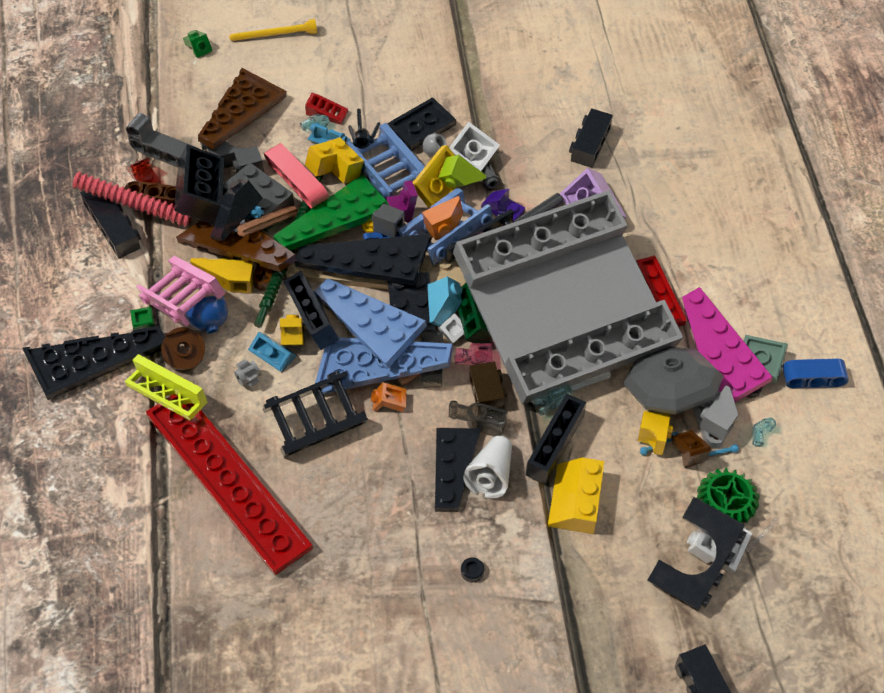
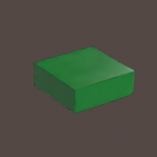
(142, 318)

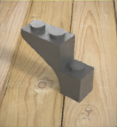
(237, 156)

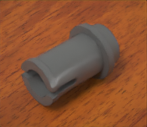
(491, 180)

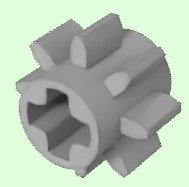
(247, 373)

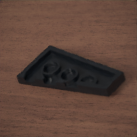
(453, 454)

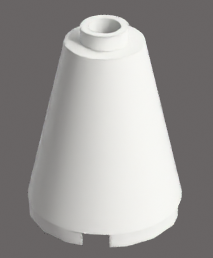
(490, 468)

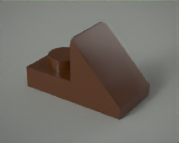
(693, 448)

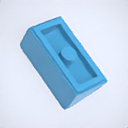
(271, 351)

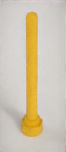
(309, 26)

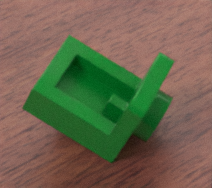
(199, 43)

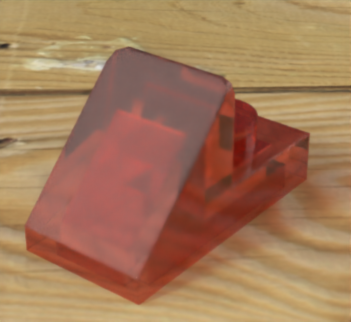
(142, 171)

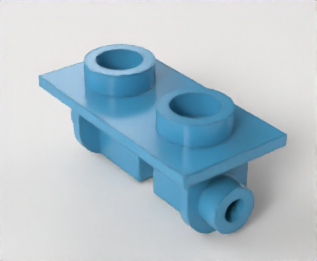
(322, 134)

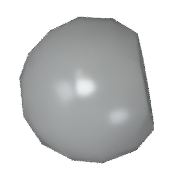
(433, 143)

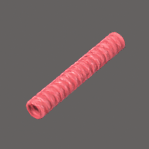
(129, 198)

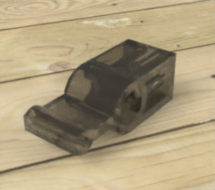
(479, 415)

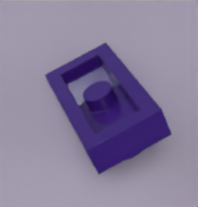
(501, 203)

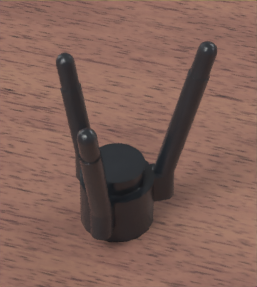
(362, 137)

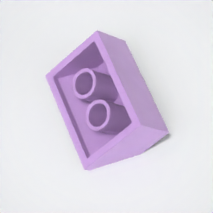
(587, 185)

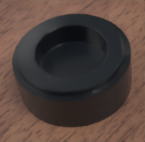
(472, 569)

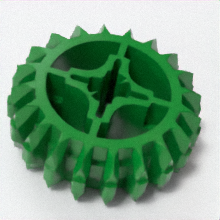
(740, 491)

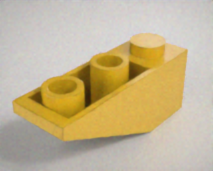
(232, 275)

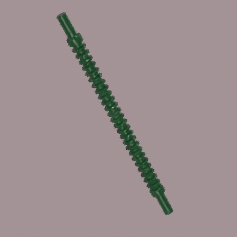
(277, 277)

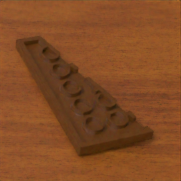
(240, 105)

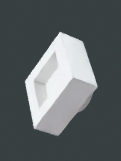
(452, 328)

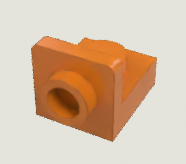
(389, 396)

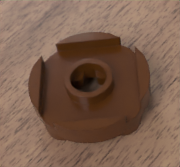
(178, 360)

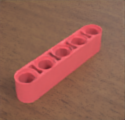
(296, 175)

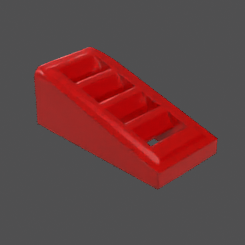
(316, 102)

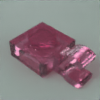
(476, 354)

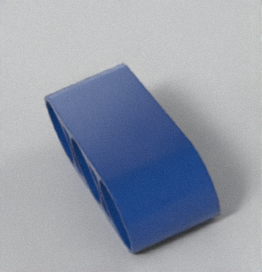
(815, 373)

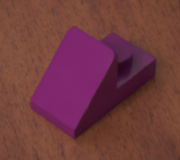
(405, 201)

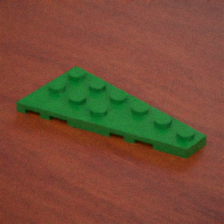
(342, 211)

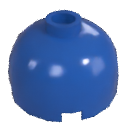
(208, 314)

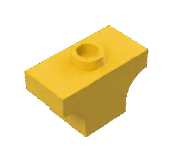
(292, 330)
(655, 430)

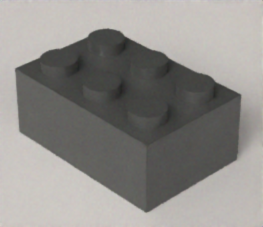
(274, 194)

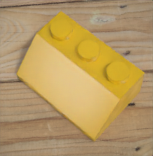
(576, 495)

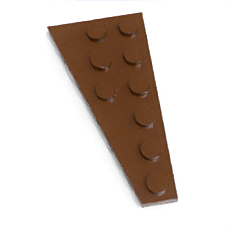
(254, 247)

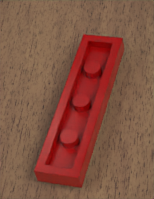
(660, 287)

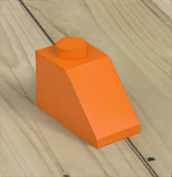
(443, 217)

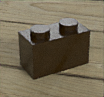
(486, 384)

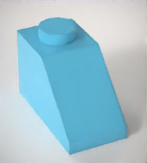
(443, 299)

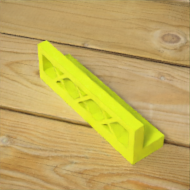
(159, 376)

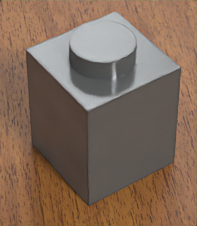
(388, 220)

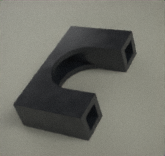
(725, 534)

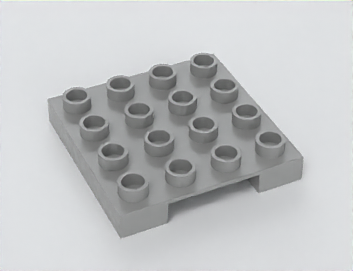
(564, 296)

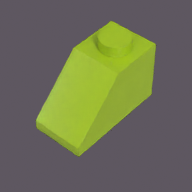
(459, 172)

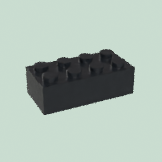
(199, 184)

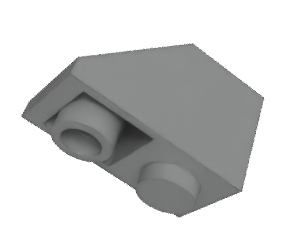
(721, 415)

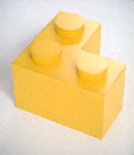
(334, 157)

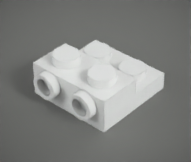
(705, 549)

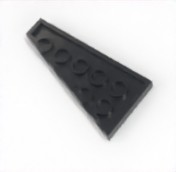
(379, 259)
(85, 359)

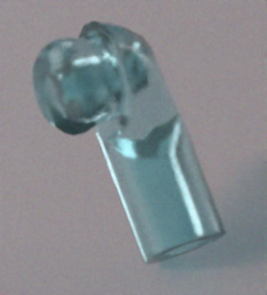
(316, 118)
(760, 429)

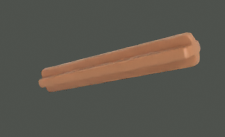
(266, 221)

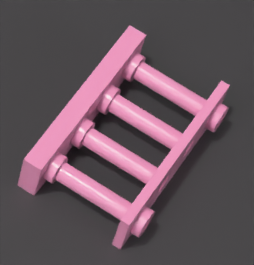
(187, 274)

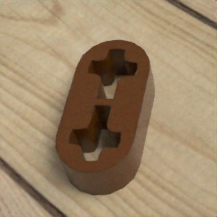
(258, 276)

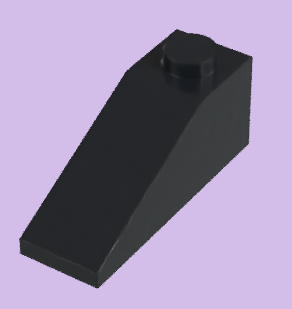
(235, 206)

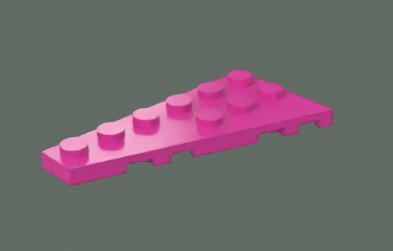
(723, 347)

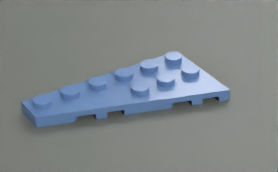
(374, 323)
(366, 369)

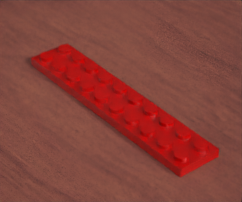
(232, 486)

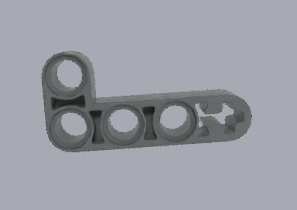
(153, 143)

